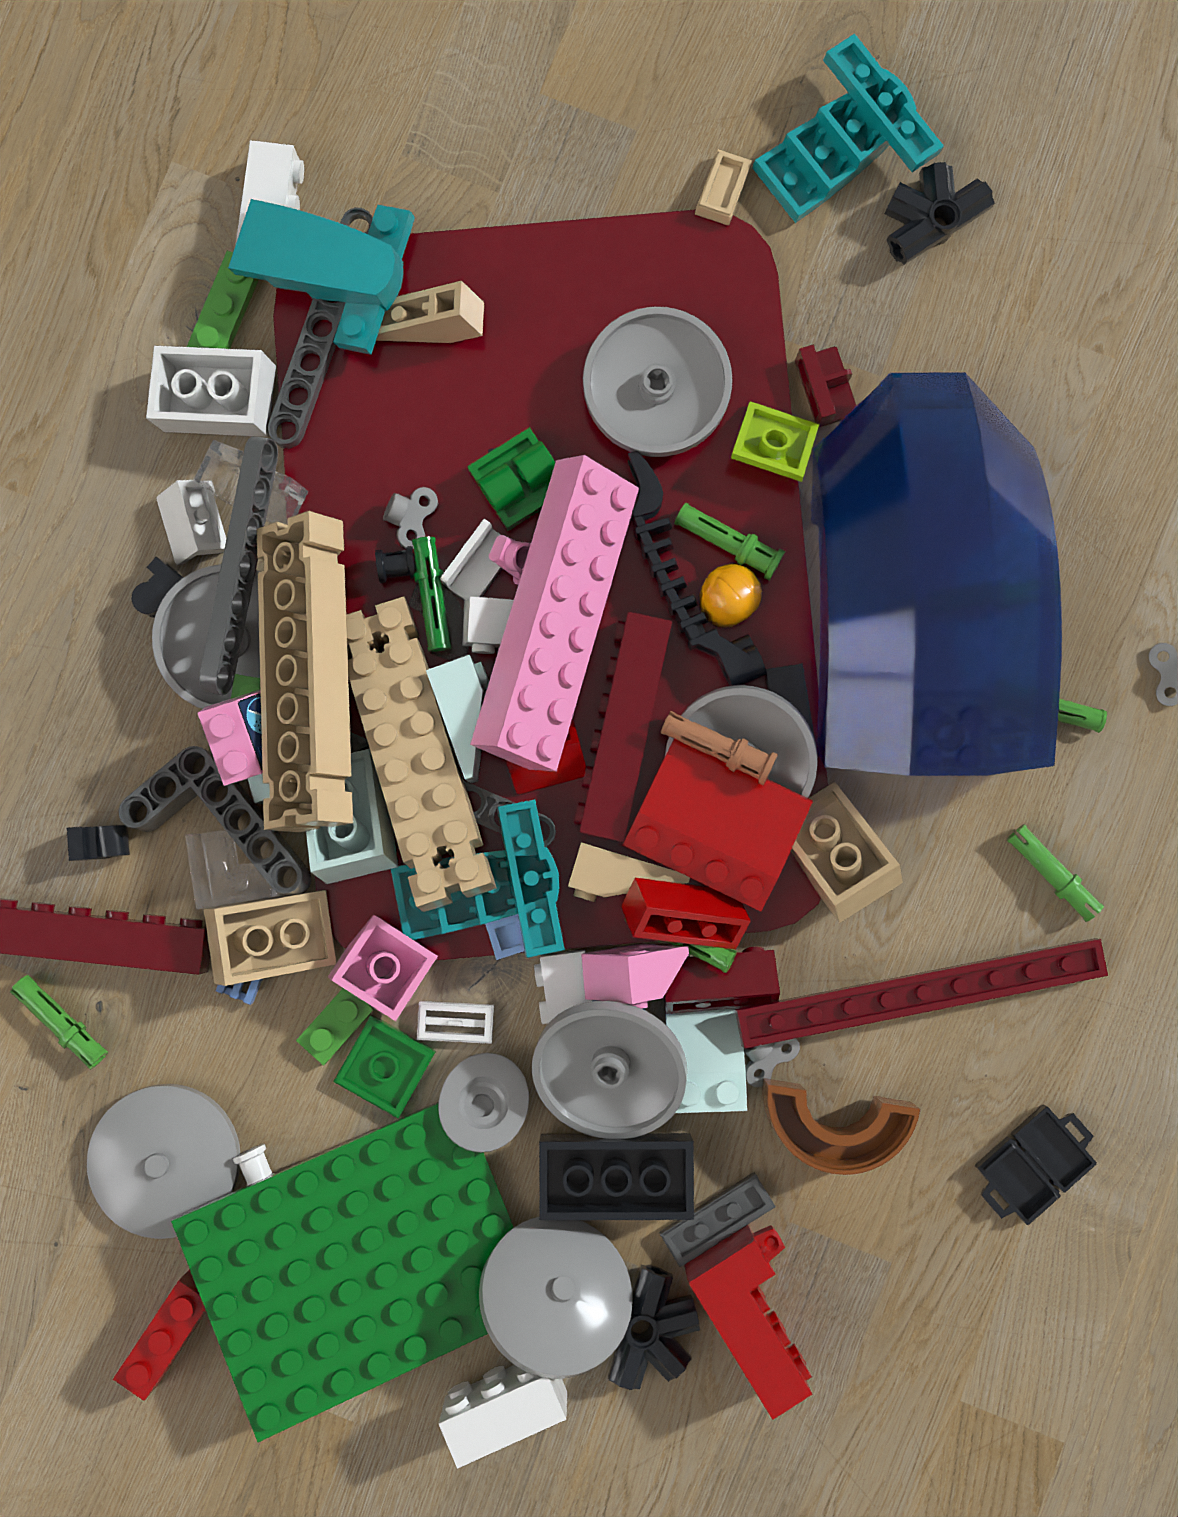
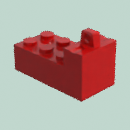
(729, 1290)

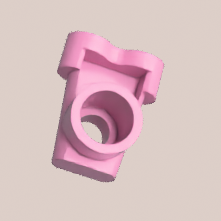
(510, 555)

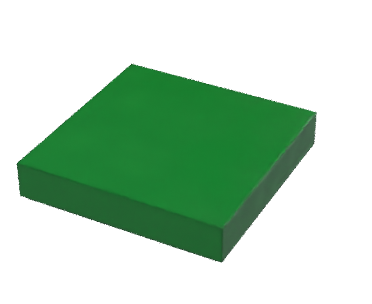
(384, 1066)

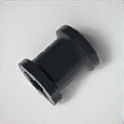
(395, 564)

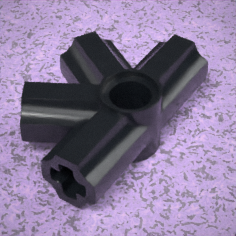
(934, 201)
(656, 1343)

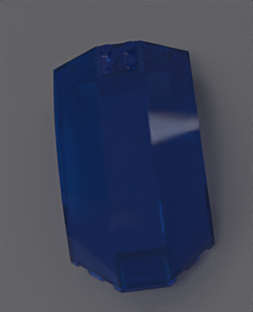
(935, 586)

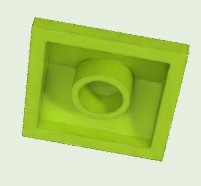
(775, 441)

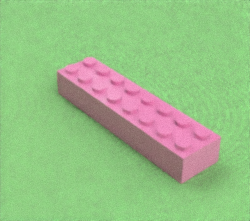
(555, 615)

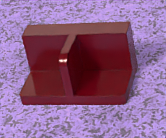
(825, 384)

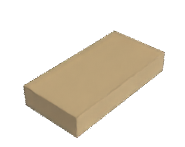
(723, 187)

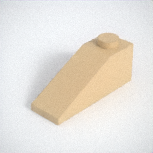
(434, 315)
(612, 874)

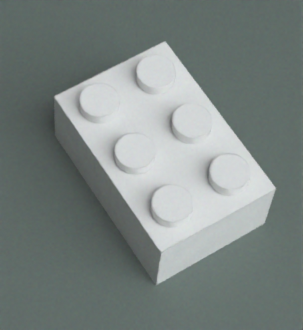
(211, 391)
(499, 1412)

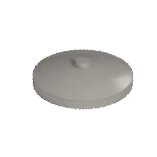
(657, 381)
(182, 633)
(767, 724)
(609, 1070)
(161, 1158)
(555, 1297)

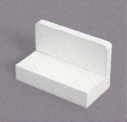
(191, 520)
(472, 569)

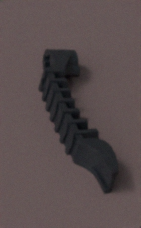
(737, 659)

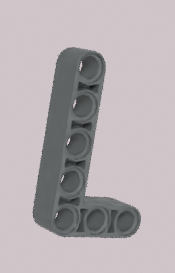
(226, 812)

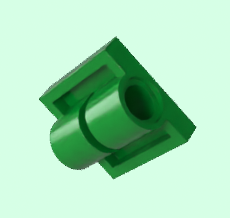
(515, 477)

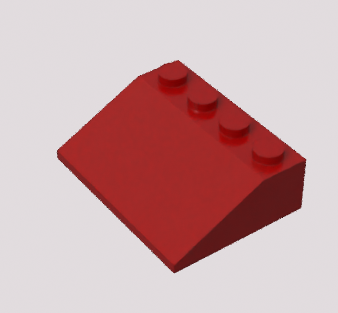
(718, 824)

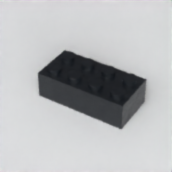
(616, 1177)

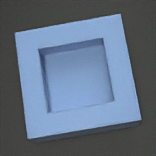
(505, 936)

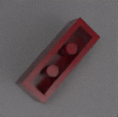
(704, 987)

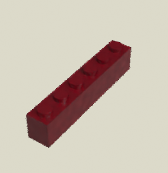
(625, 726)
(104, 939)

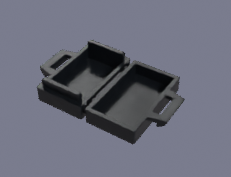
(1048, 1155)

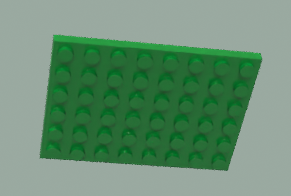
(346, 1267)

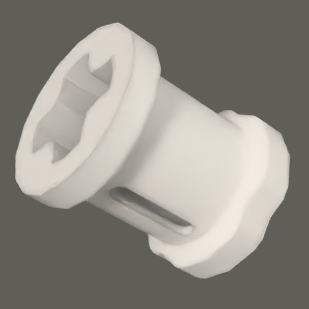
(254, 1164)

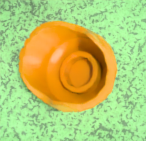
(730, 595)

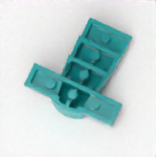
(847, 134)
(328, 262)
(524, 883)

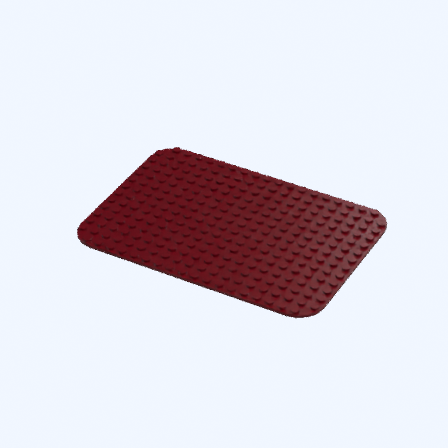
(433, 408)

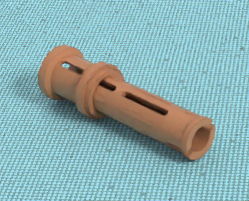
(735, 753)

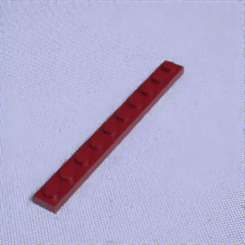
(920, 992)

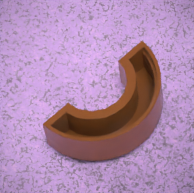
(838, 1150)

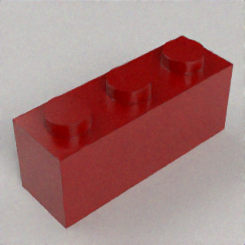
(684, 914)
(162, 1339)

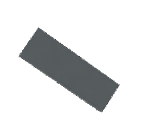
(717, 1219)

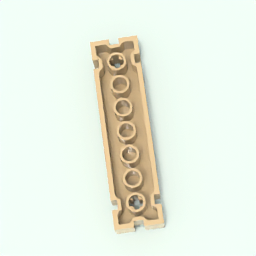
(304, 674)
(414, 757)

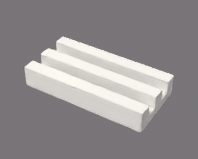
(424, 1020)

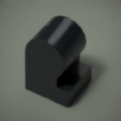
(149, 595)
(97, 842)

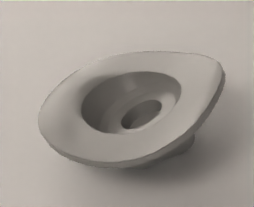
(483, 1102)

